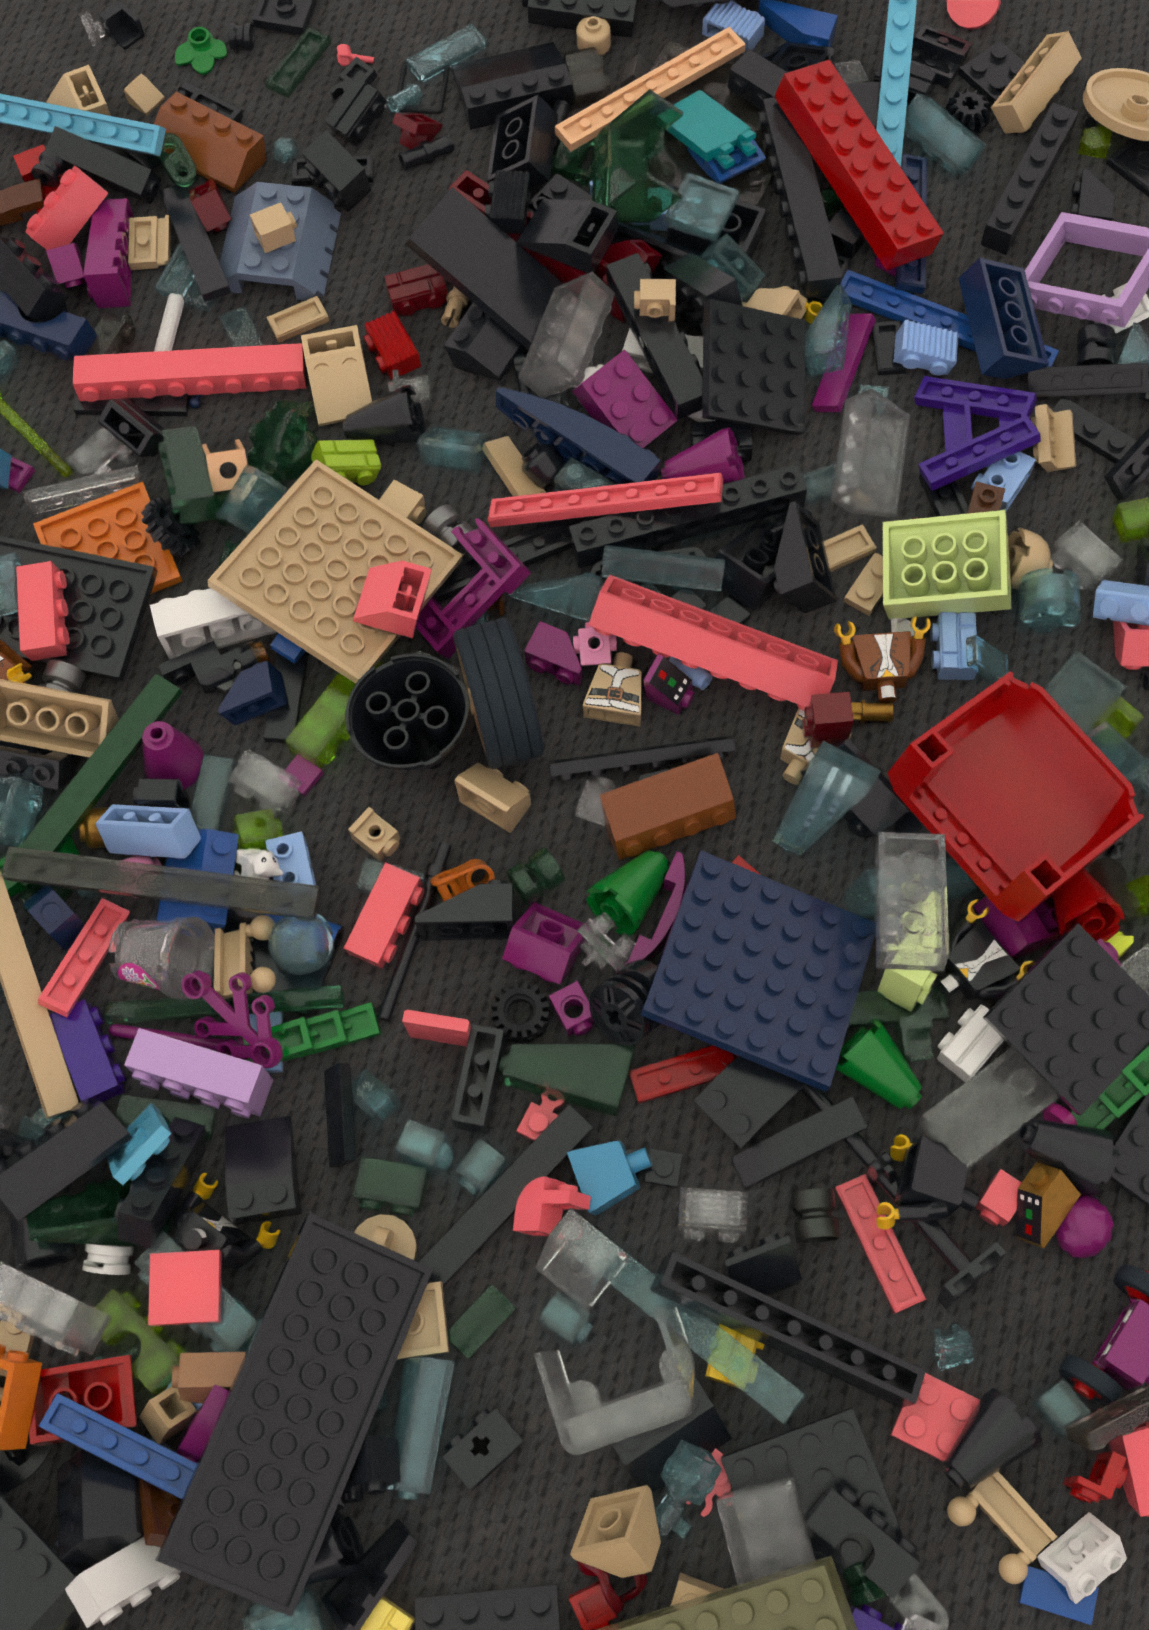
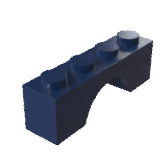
(64, 335)

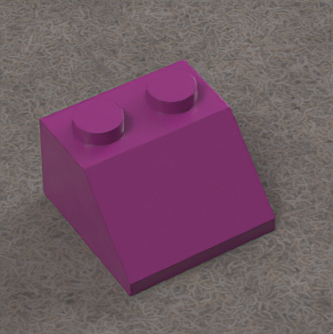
(544, 943)

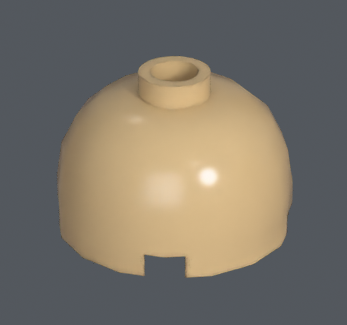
(1026, 553)

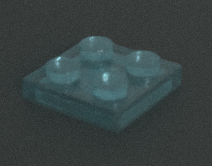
(703, 206)

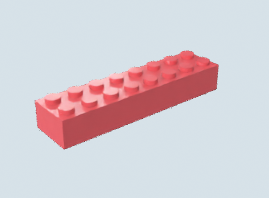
(711, 643)

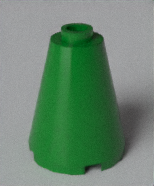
(629, 891)
(879, 1066)

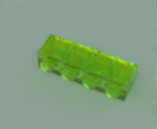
(323, 724)

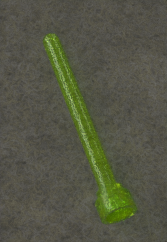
(34, 439)

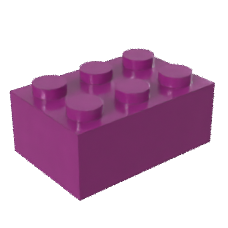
(625, 400)

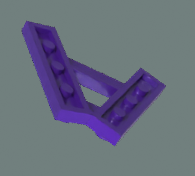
(963, 452)

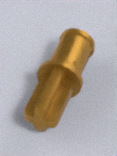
(872, 711)

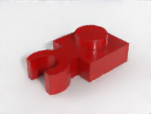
(591, 1607)

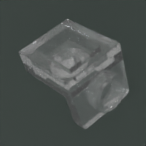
(419, 383)
(589, 803)

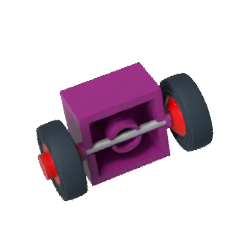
(1124, 1353)

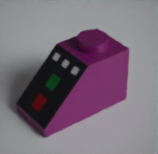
(668, 686)

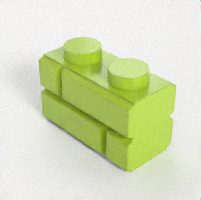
(349, 458)

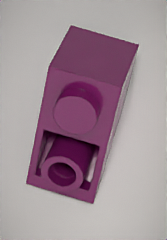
(67, 265)
(553, 652)

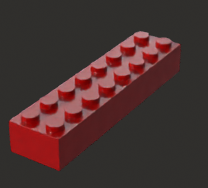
(858, 164)

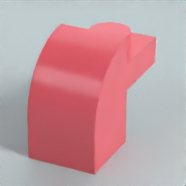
(543, 1204)

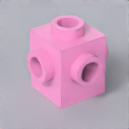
(596, 656)

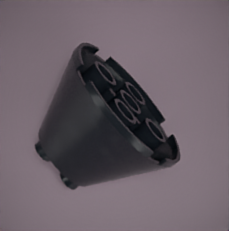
(408, 712)

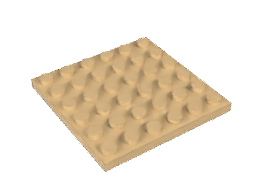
(310, 563)

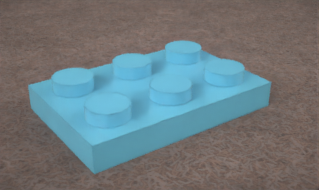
(149, 1136)

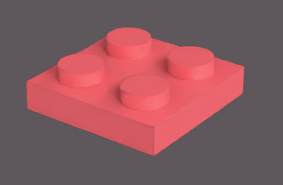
(935, 1419)

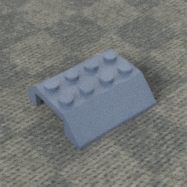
(295, 264)

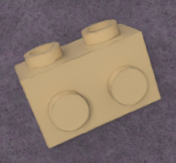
(1057, 439)

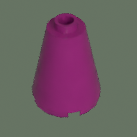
(708, 456)
(170, 754)

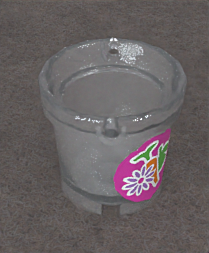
(162, 952)

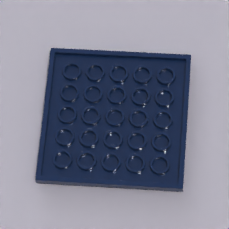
(761, 971)

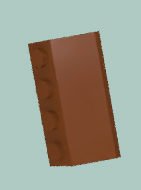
(215, 142)
(667, 806)

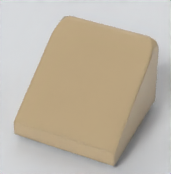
(143, 95)

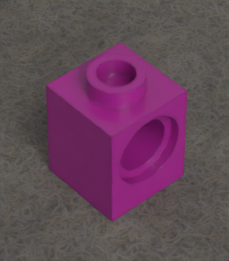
(572, 996)

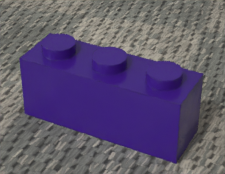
(89, 1053)

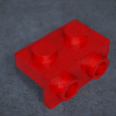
(1104, 1478)

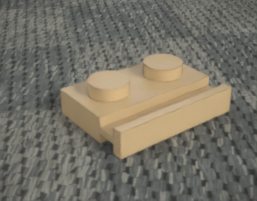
(149, 242)

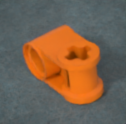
(460, 878)

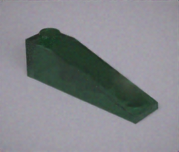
(82, 1217)

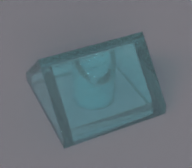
(451, 448)

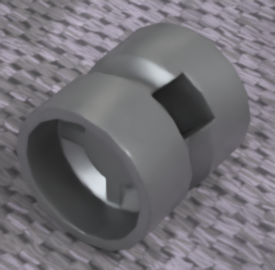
(442, 522)
(62, 676)

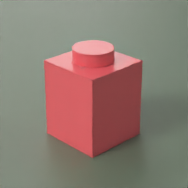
(999, 1199)

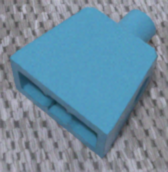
(607, 1173)

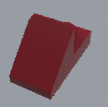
(416, 128)

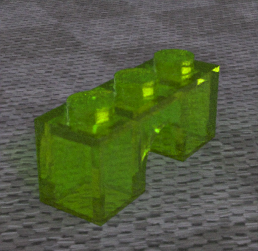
(157, 1354)

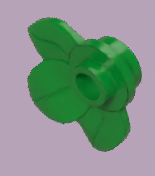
(200, 51)

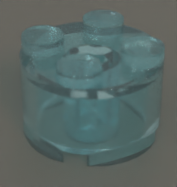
(1049, 599)

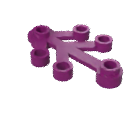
(237, 1020)

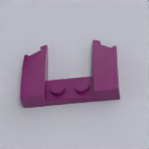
(499, 573)

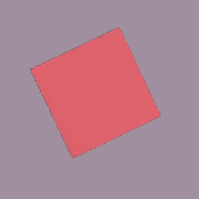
(437, 1027)
(185, 1288)

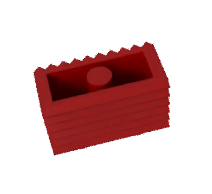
(391, 345)

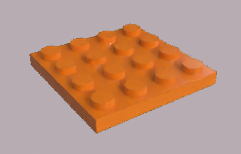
(112, 530)

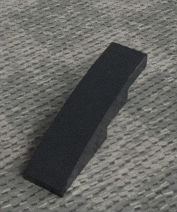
(799, 1142)

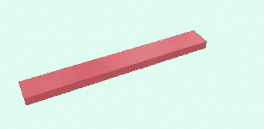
(606, 500)

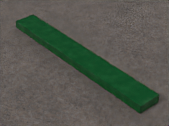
(102, 768)

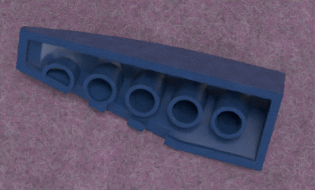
(580, 437)

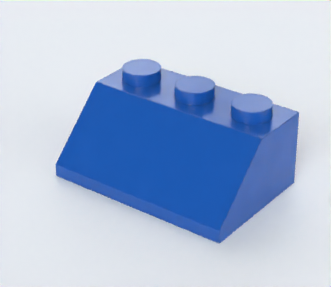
(212, 854)

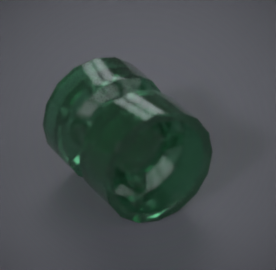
(545, 870)

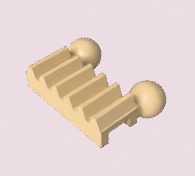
(234, 956)
(1012, 1517)

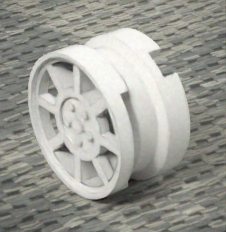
(108, 1259)

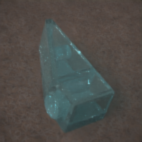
(828, 335)
(566, 595)

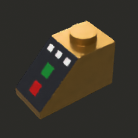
(1043, 1204)

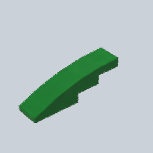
(325, 1031)
(1120, 1095)

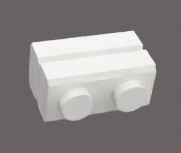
(970, 1046)

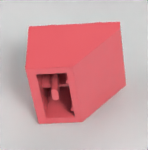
(393, 597)

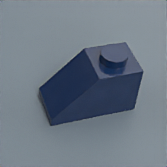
(254, 693)
(55, 916)

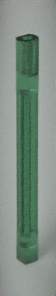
(170, 1009)

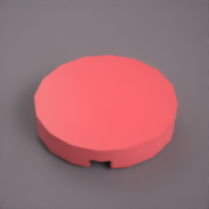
(972, 13)

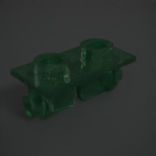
(480, 1321)

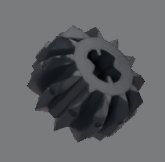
(970, 110)

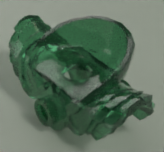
(283, 441)

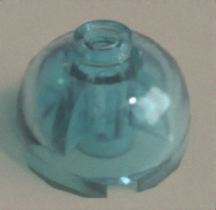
(301, 944)

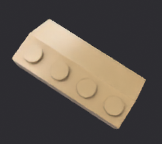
(54, 718)

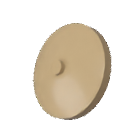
(1120, 101)

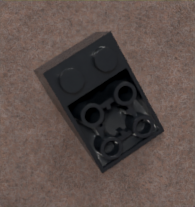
(571, 232)

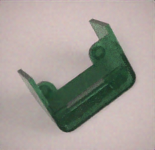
(623, 160)

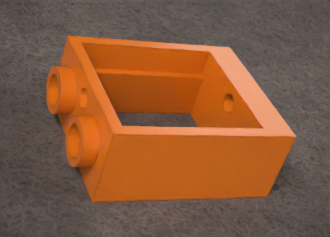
(17, 1397)

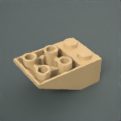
(336, 373)

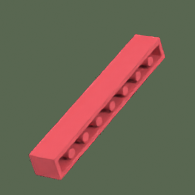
(189, 372)

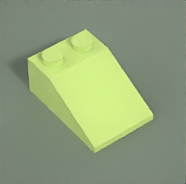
(906, 986)

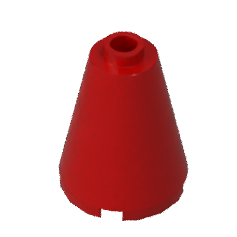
(1090, 905)

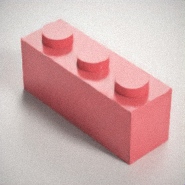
(66, 210)
(42, 611)
(385, 916)

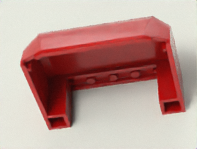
(1015, 793)

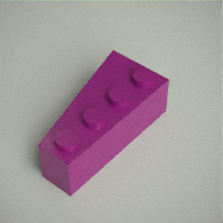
(107, 255)

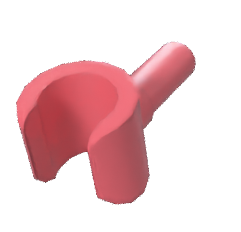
(345, 56)

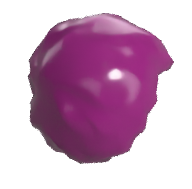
(1085, 1228)

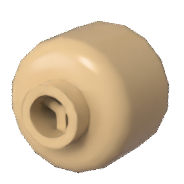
(594, 33)

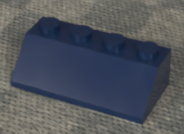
(1002, 319)

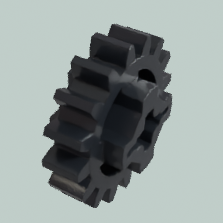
(167, 528)

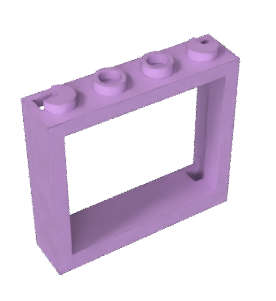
(1097, 234)

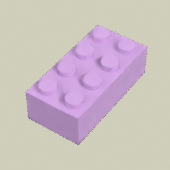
(198, 1073)

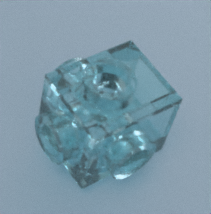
(690, 1473)

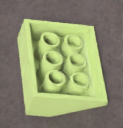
(946, 565)

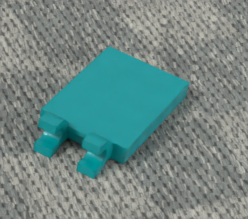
(711, 129)

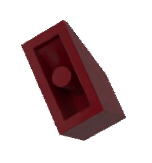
(210, 206)

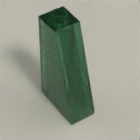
(574, 1073)

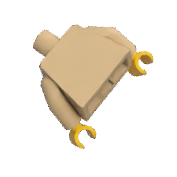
(784, 302)

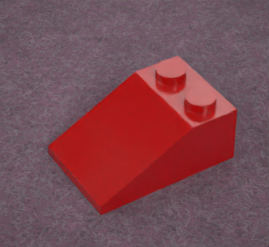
(98, 1385)

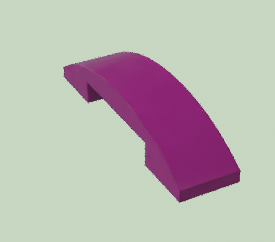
(674, 881)

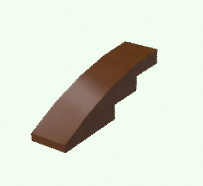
(20, 199)

